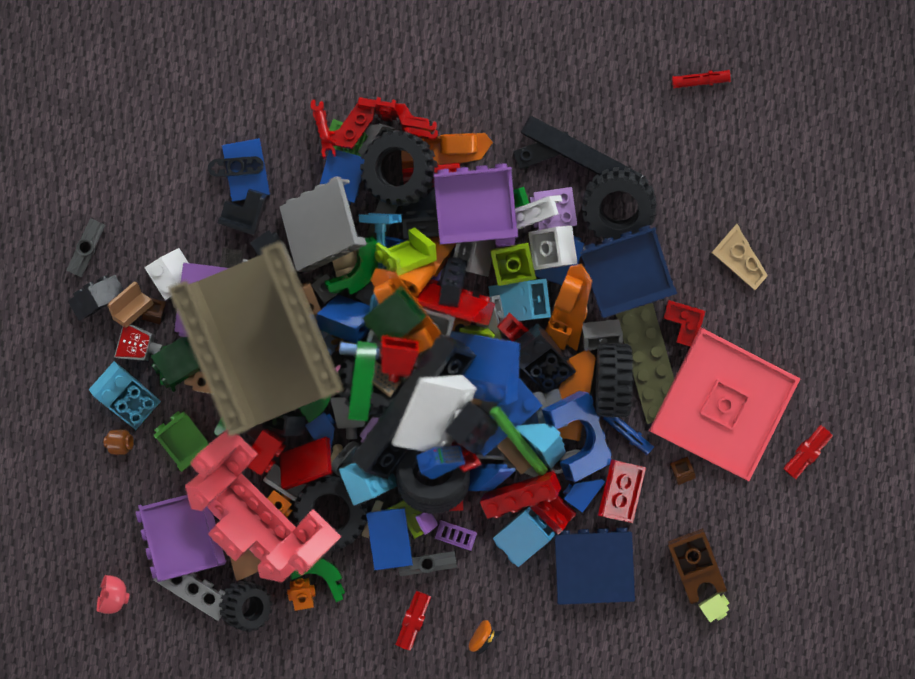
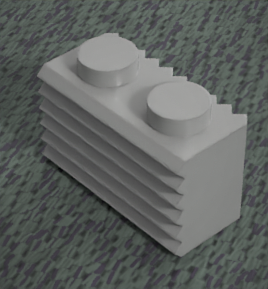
(601, 332)

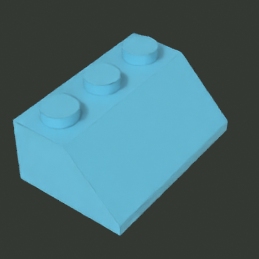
(544, 441)
(364, 486)

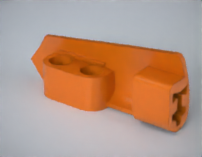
(454, 148)
(418, 278)
(385, 284)
(570, 308)
(579, 381)

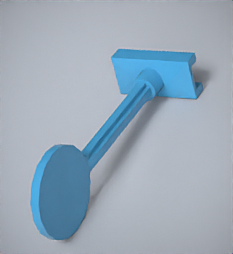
(380, 221)

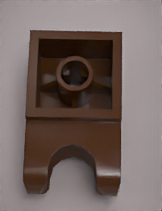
(698, 569)

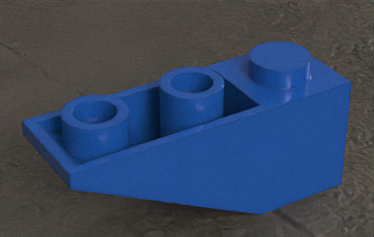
(488, 476)

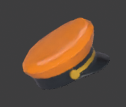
(483, 637)

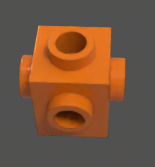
(275, 498)
(301, 593)

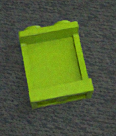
(408, 254)

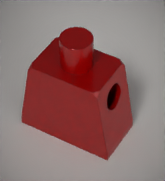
(398, 357)

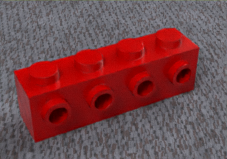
(520, 494)

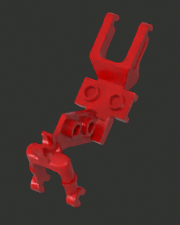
(361, 118)

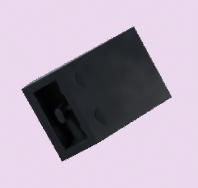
(421, 215)
(543, 359)

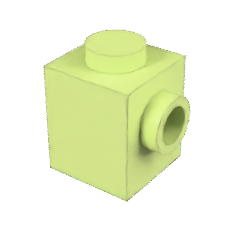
(714, 607)

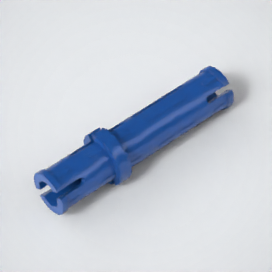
(646, 447)

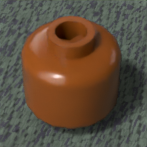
(118, 442)

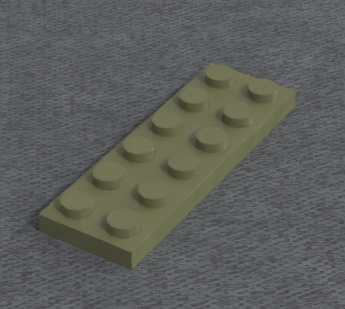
(650, 360)

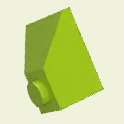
(513, 264)

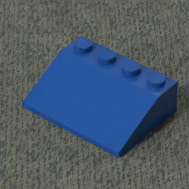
(493, 369)

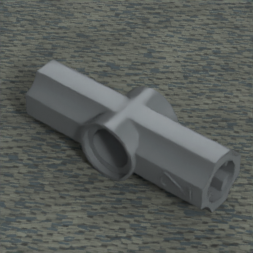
(80, 259)
(440, 562)

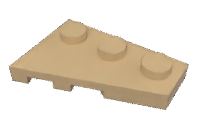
(738, 257)

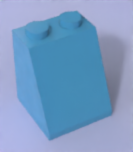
(523, 536)

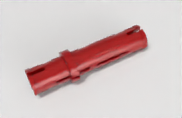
(701, 79)

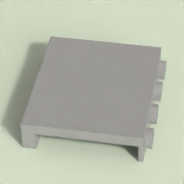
(320, 226)

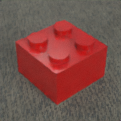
(267, 447)

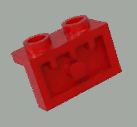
(555, 513)

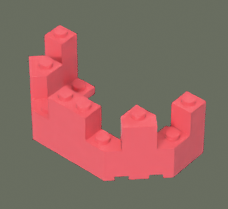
(249, 518)

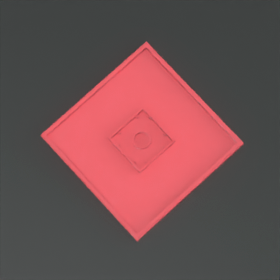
(724, 404)

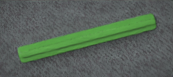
(518, 440)

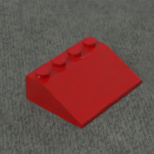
(470, 307)

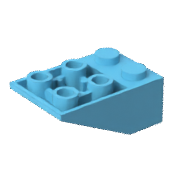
(524, 299)
(124, 395)

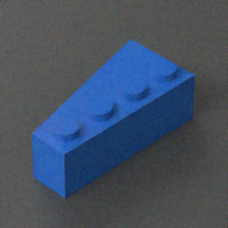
(516, 412)

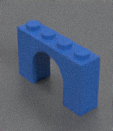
(595, 452)

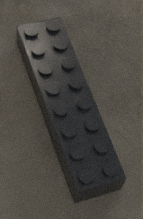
(377, 453)

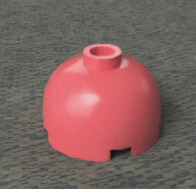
(112, 595)

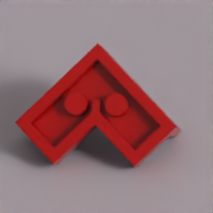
(688, 317)

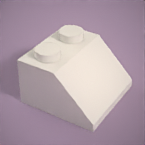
(552, 247)
(167, 271)

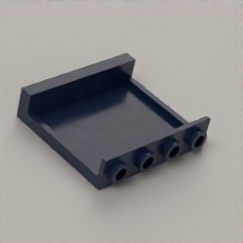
(628, 271)
(594, 566)

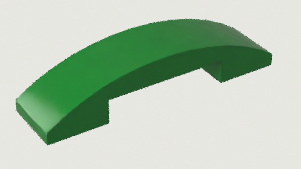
(362, 381)

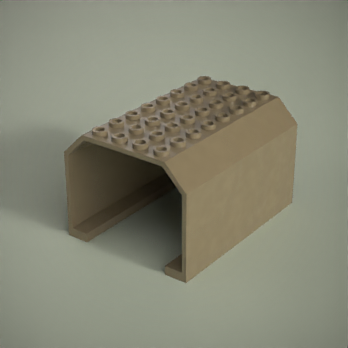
(256, 339)

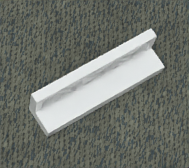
(537, 211)

